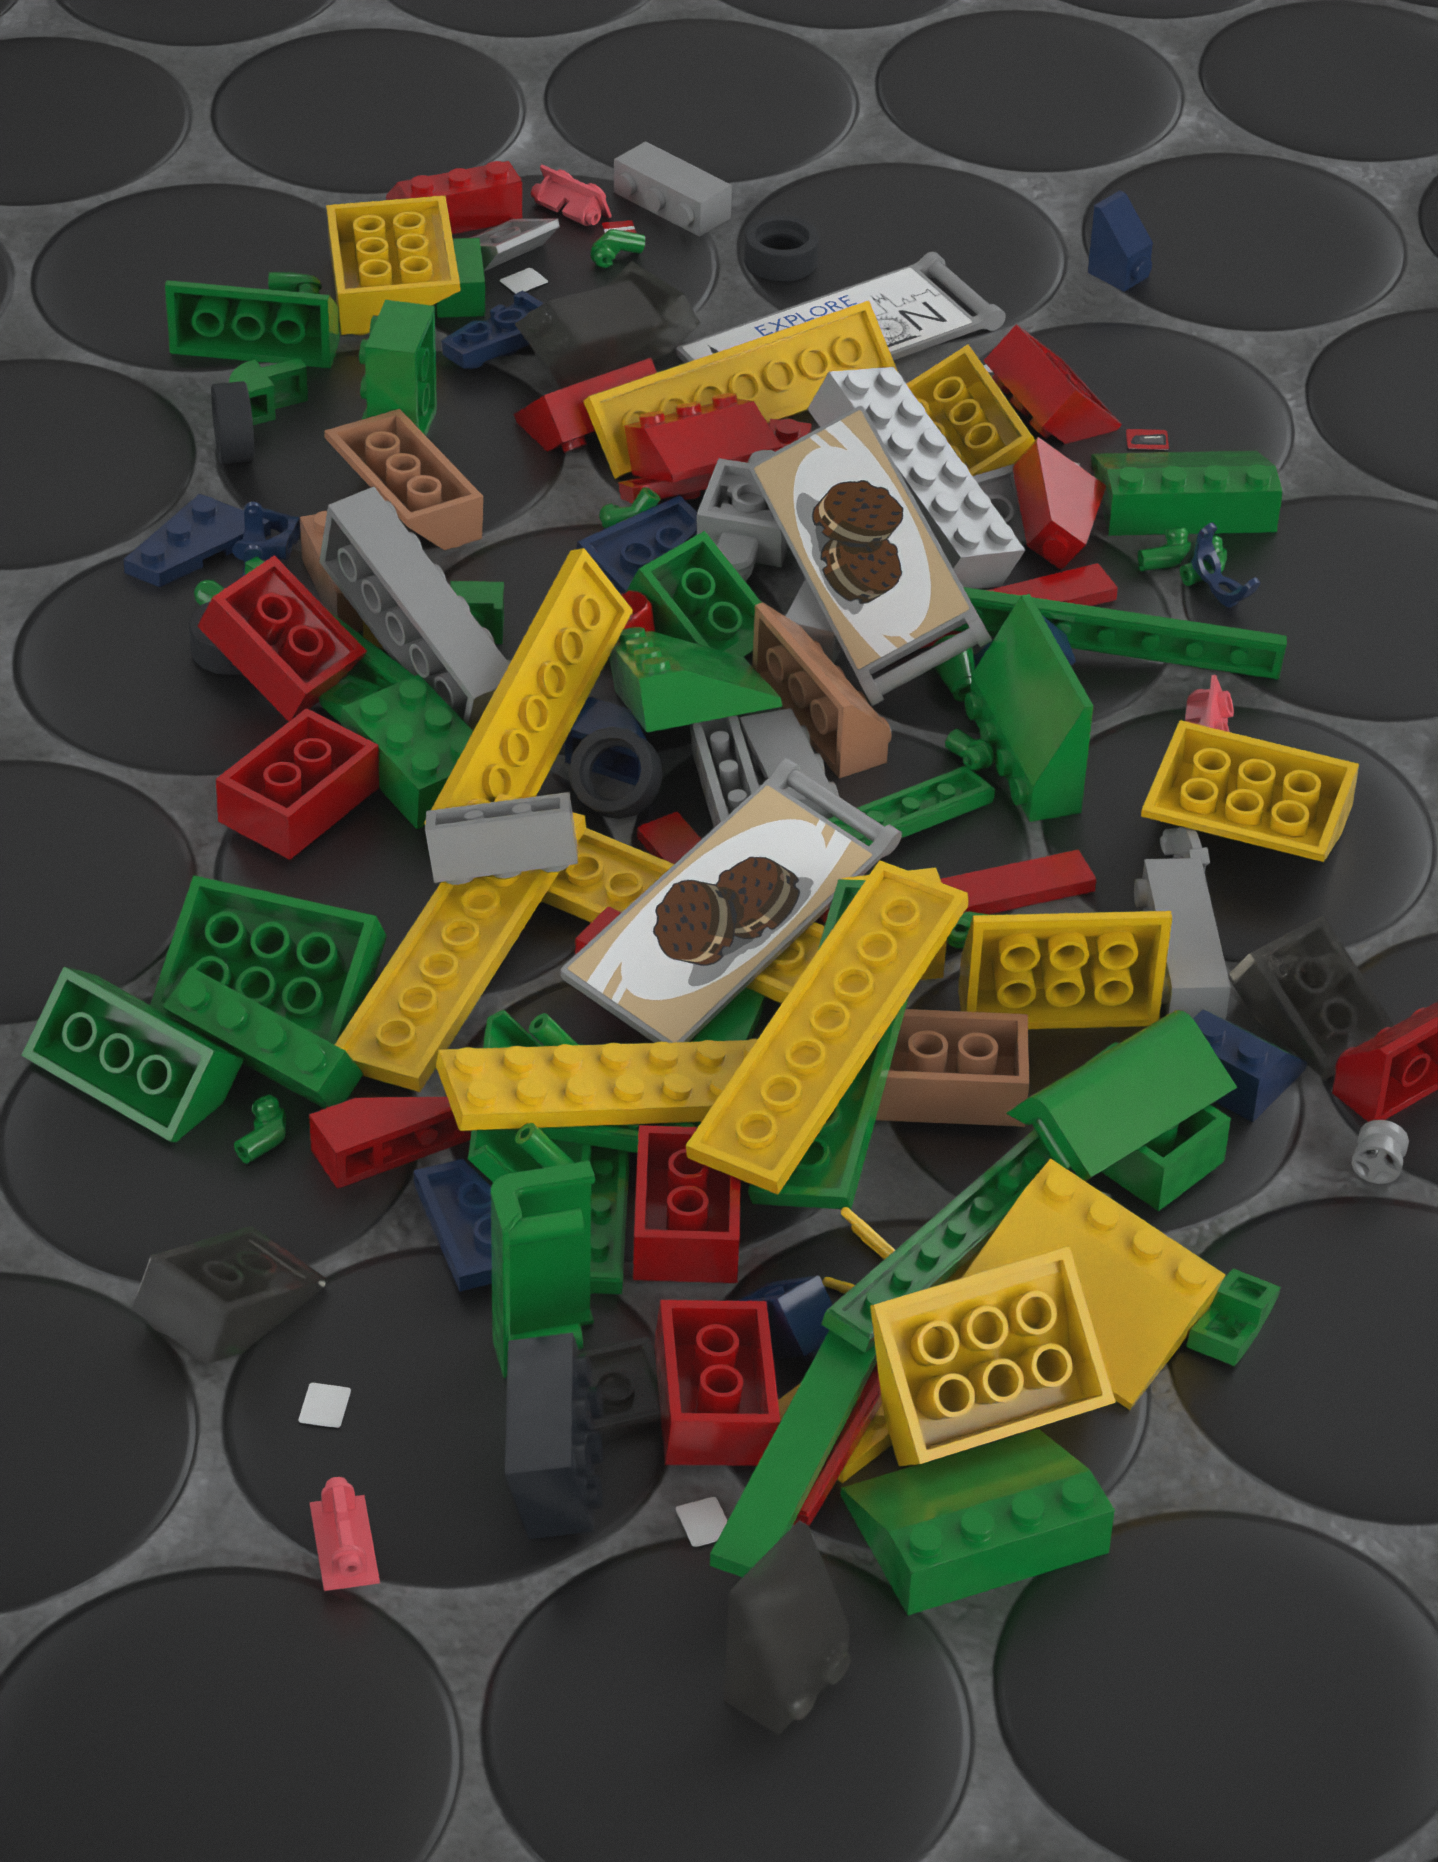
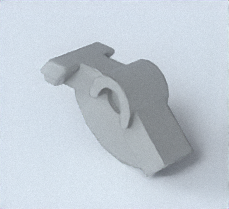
(1183, 843)

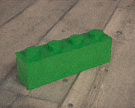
(264, 1039)

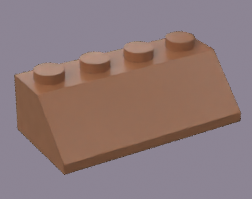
(413, 476)
(835, 713)

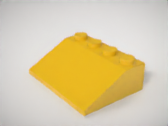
(390, 253)
(972, 412)
(1252, 791)
(1067, 967)
(1134, 1278)
(987, 1357)

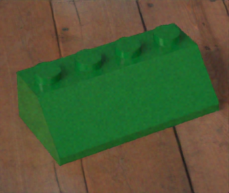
(251, 323)
(130, 1055)

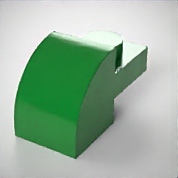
(272, 386)

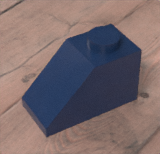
(1119, 243)
(616, 761)
(795, 1315)

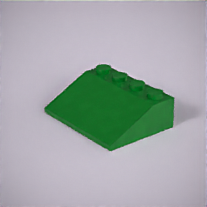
(1189, 491)
(683, 682)
(1033, 715)
(278, 951)
(981, 1519)

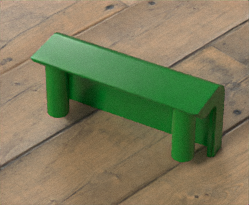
(1127, 1095)
(526, 1148)
(541, 1254)

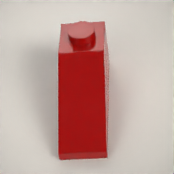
(381, 1134)

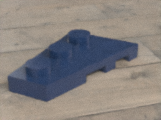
(490, 338)
(187, 539)
(640, 539)
(460, 1215)

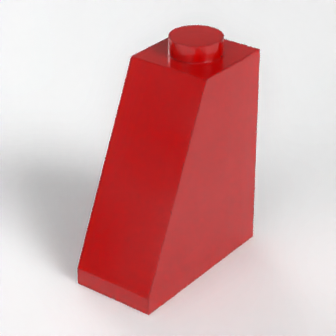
(1055, 502)

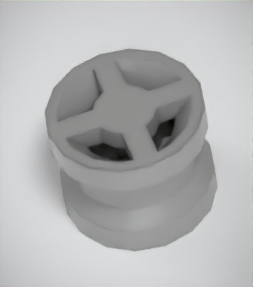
(1380, 1151)

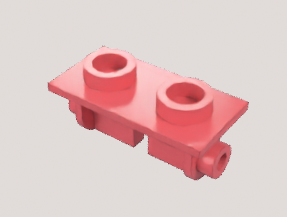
(583, 200)
(1210, 706)
(343, 1537)

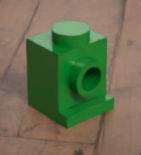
(485, 604)

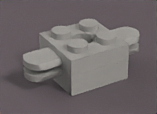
(740, 518)

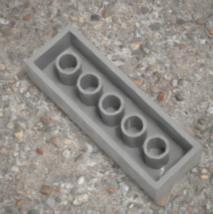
(954, 505)
(410, 603)

